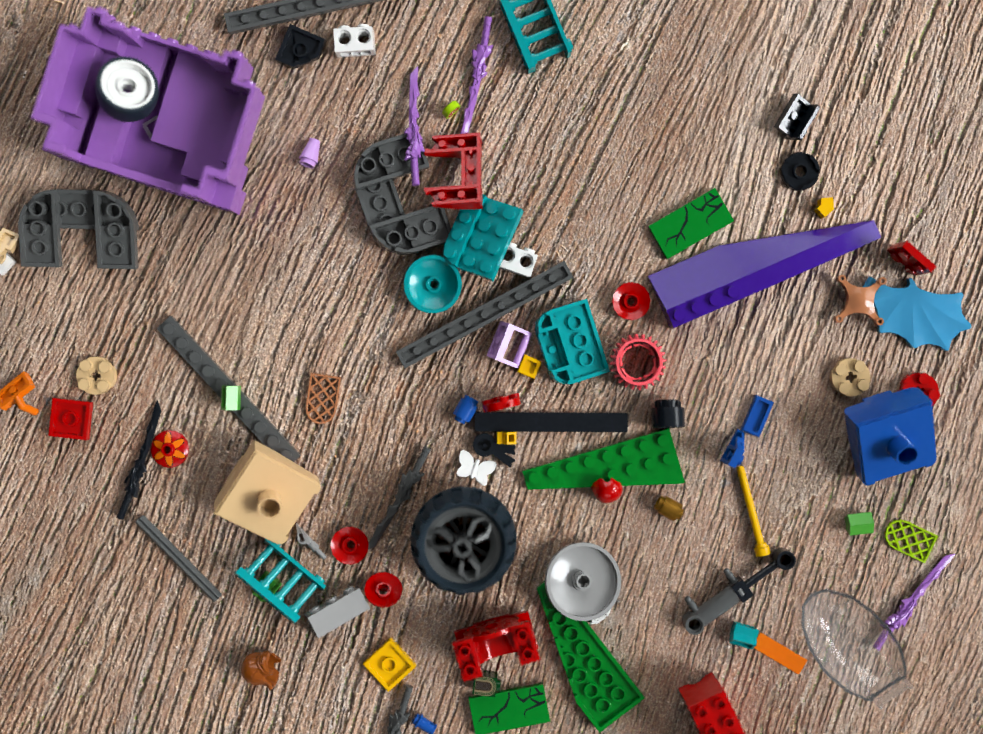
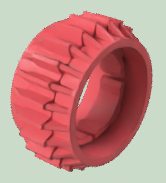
(656, 367)

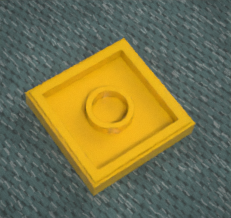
(389, 664)

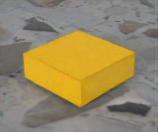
(529, 366)

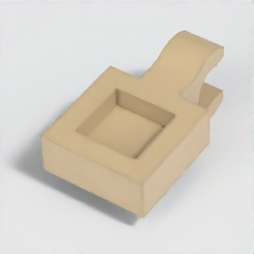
(8, 243)

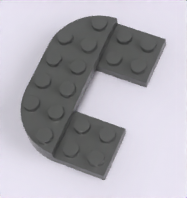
(381, 204)
(78, 209)

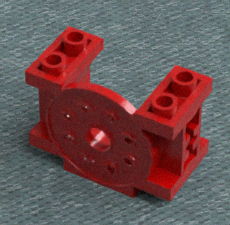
(495, 638)

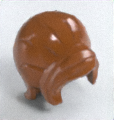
(260, 670)

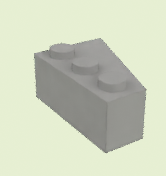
(336, 611)

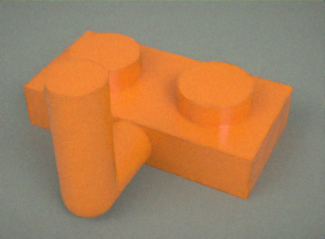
(15, 391)

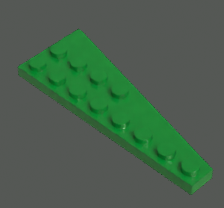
(636, 461)

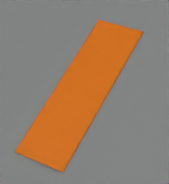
(780, 653)

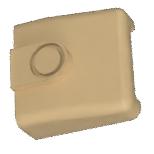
(266, 493)

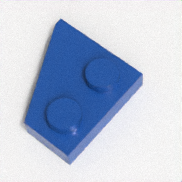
(734, 452)

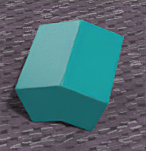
(743, 635)

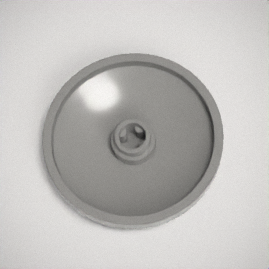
(582, 581)

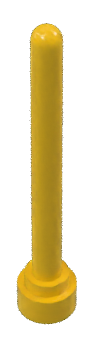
(761, 548)

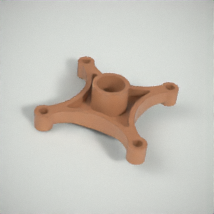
(859, 300)

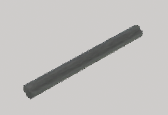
(178, 558)

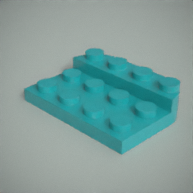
(482, 237)
(570, 343)

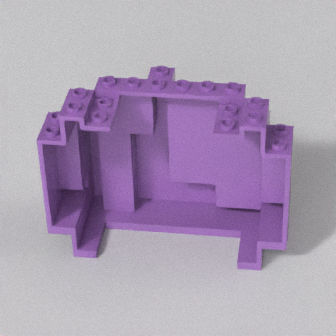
(202, 109)

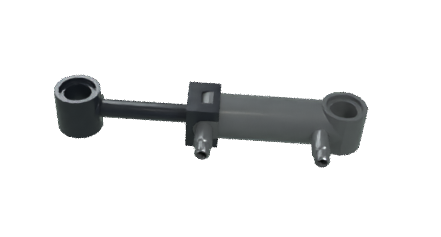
(736, 591)

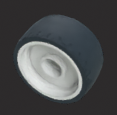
(130, 75)

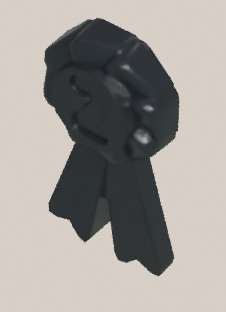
(486, 445)

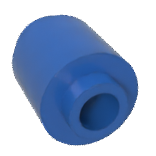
(465, 409)

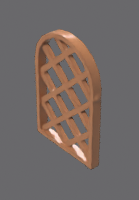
(322, 402)

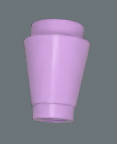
(310, 154)

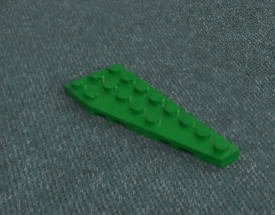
(594, 674)

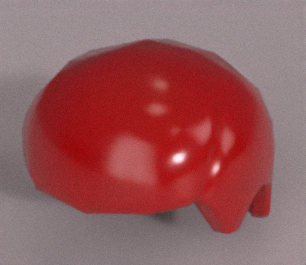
(607, 491)

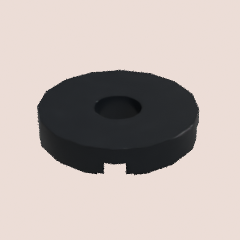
(790, 177)

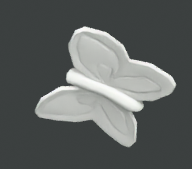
(472, 469)

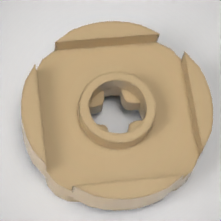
(85, 375)
(861, 377)

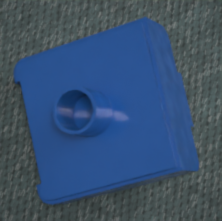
(891, 434)

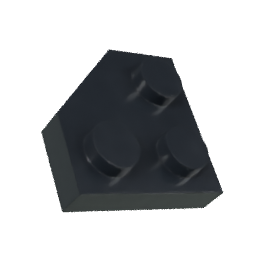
(299, 47)

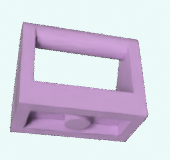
(501, 341)

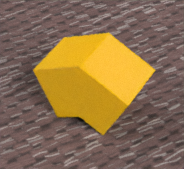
(824, 207)
(506, 437)

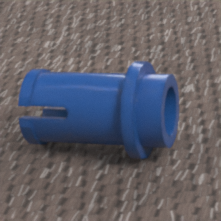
(423, 723)

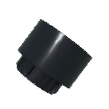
(667, 414)

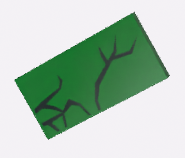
(690, 223)
(509, 709)

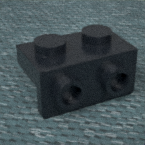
(796, 117)

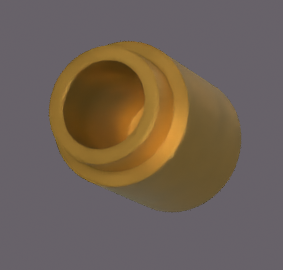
(669, 508)

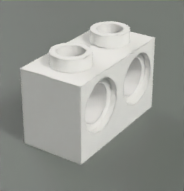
(354, 47)
(514, 264)

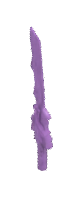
(479, 72)
(416, 147)
(906, 608)

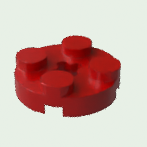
(924, 381)
(501, 402)

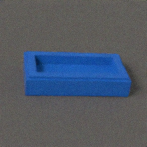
(757, 416)

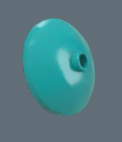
(418, 284)

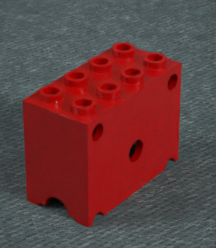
(710, 707)

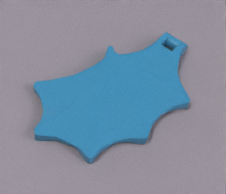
(919, 314)

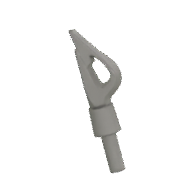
(312, 544)

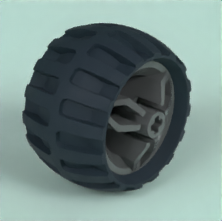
(478, 572)

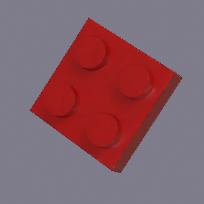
(911, 258)
(70, 418)

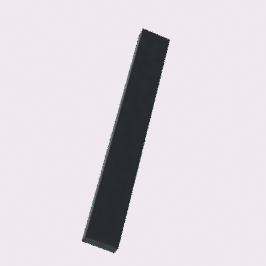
(550, 422)

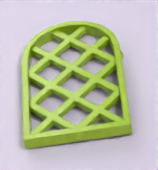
(928, 549)

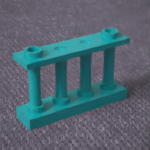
(523, 42)
(276, 600)

